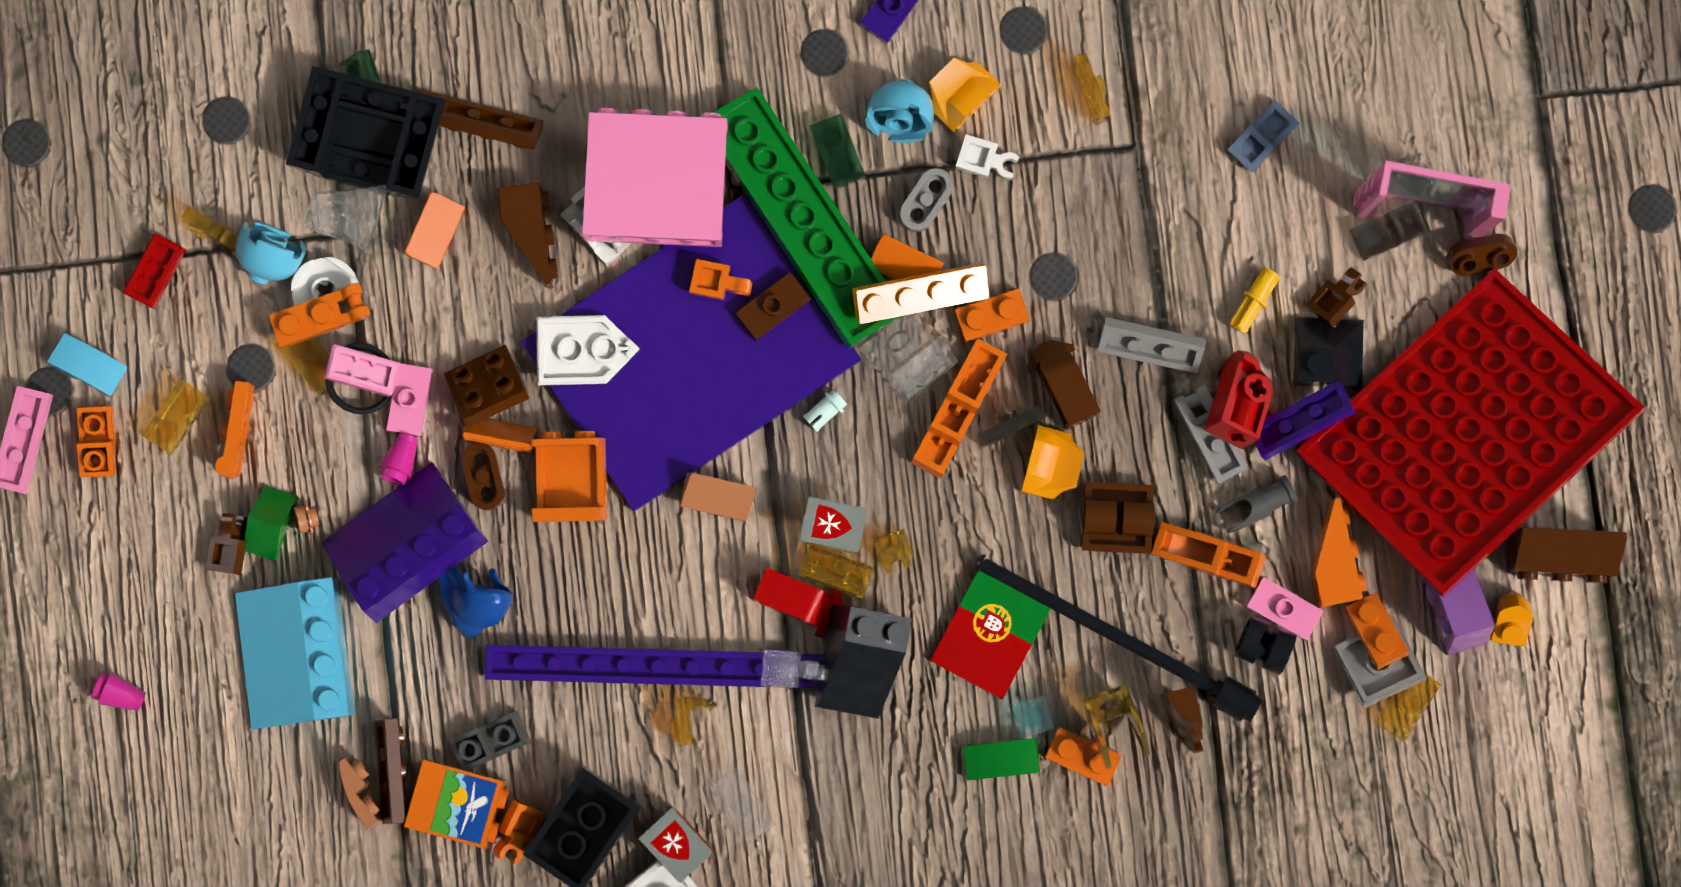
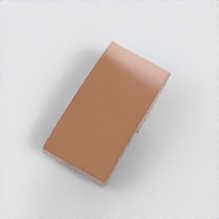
(354, 782)

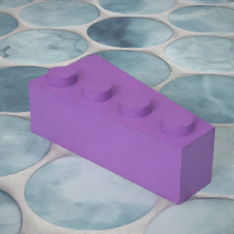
(1462, 615)

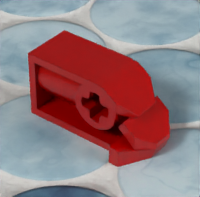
(1240, 401)
(797, 600)

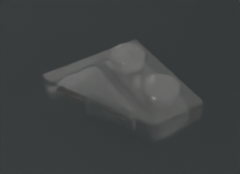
(347, 214)

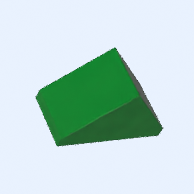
(269, 522)

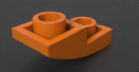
(96, 441)

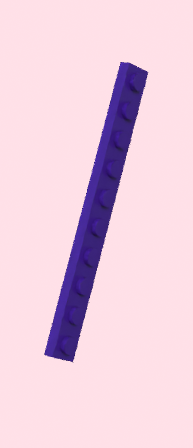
(630, 666)

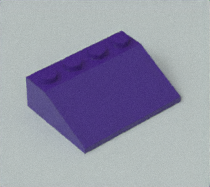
(403, 543)

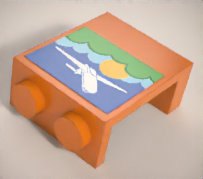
(457, 804)

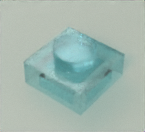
(1032, 716)

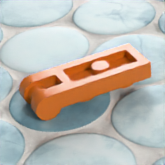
(318, 316)
(235, 431)

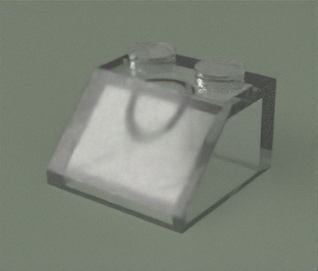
(908, 355)

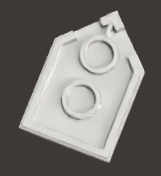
(580, 350)

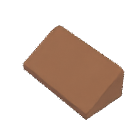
(717, 496)

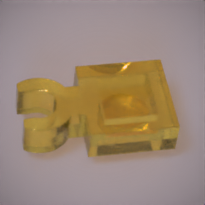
(203, 226)

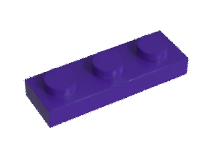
(1304, 419)

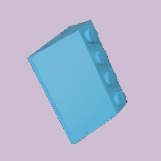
(295, 653)

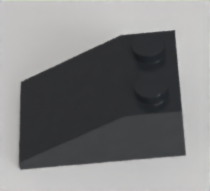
(861, 660)

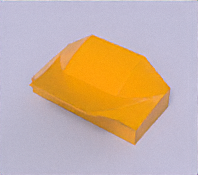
(960, 92)
(1052, 464)

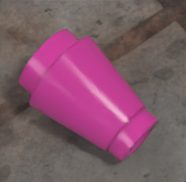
(399, 460)
(117, 693)

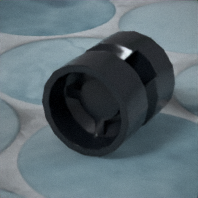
(1276, 651)

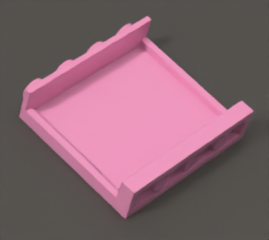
(655, 178)

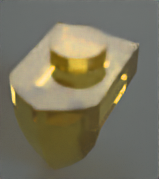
(682, 725)

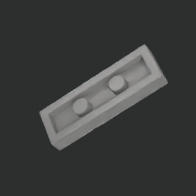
(1151, 345)

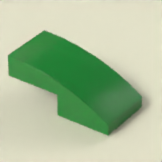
(1001, 759)

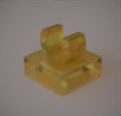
(892, 548)

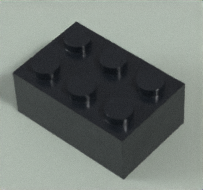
(582, 829)

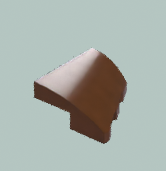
(1184, 716)

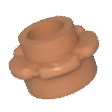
(305, 518)

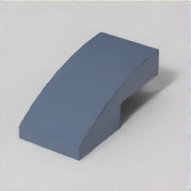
(1263, 136)

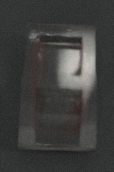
(1390, 230)

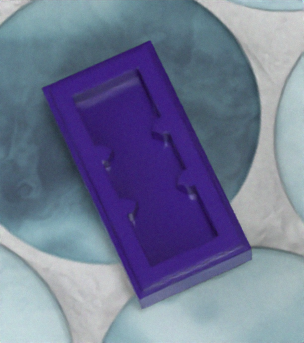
(887, 17)

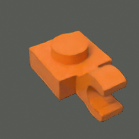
(713, 281)

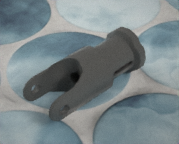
(1262, 502)

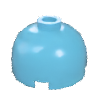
(900, 110)
(268, 253)

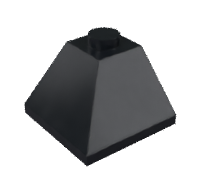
(1328, 353)

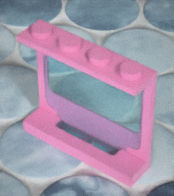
(1481, 198)

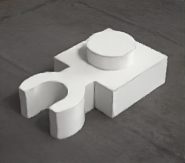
(980, 156)

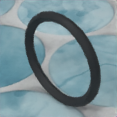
(358, 410)

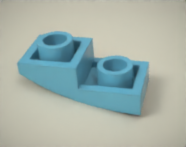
(87, 364)

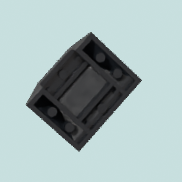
(365, 133)

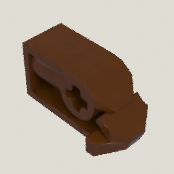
(1064, 382)

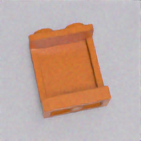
(570, 477)

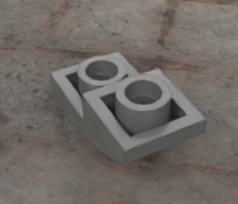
(490, 741)

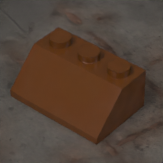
(1565, 554)

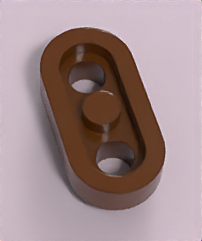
(1481, 254)
(482, 477)

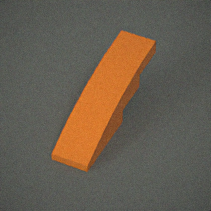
(959, 408)

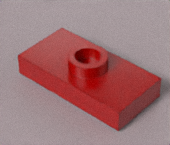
(154, 271)

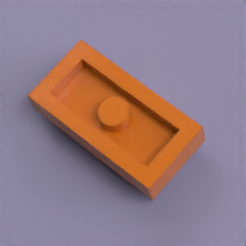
(992, 315)
(1376, 631)
(1081, 756)

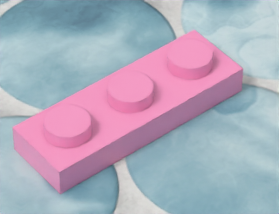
(23, 438)

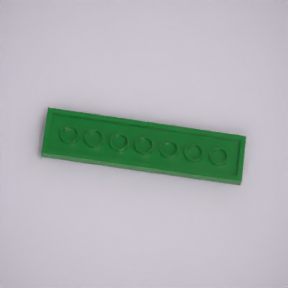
(799, 213)

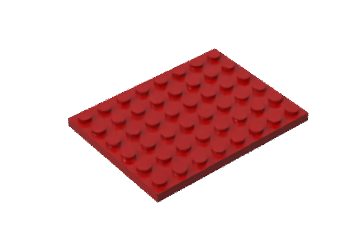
(1470, 432)

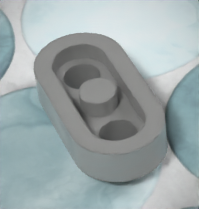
(926, 201)

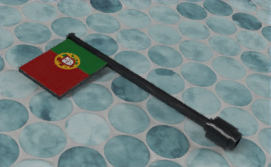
(1004, 617)

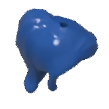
(471, 605)

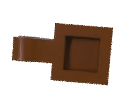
(1333, 300)
(226, 551)

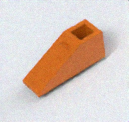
(1334, 567)

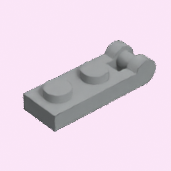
(1220, 456)

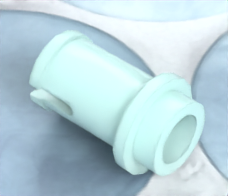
(826, 408)

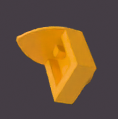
(1512, 620)

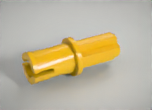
(1254, 300)

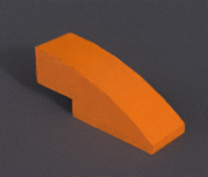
(1209, 555)

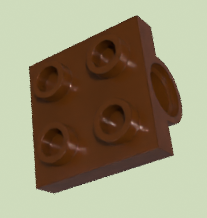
(486, 386)
(1118, 518)

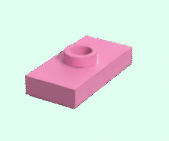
(361, 370)
(409, 400)
(1284, 608)

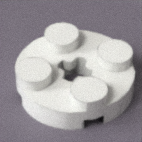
(321, 272)

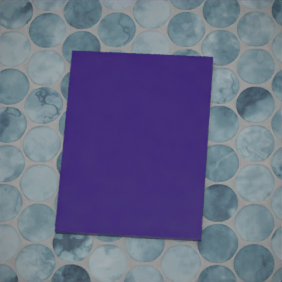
(698, 368)

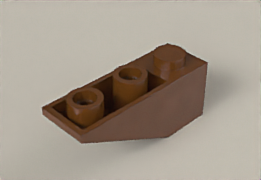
(524, 217)

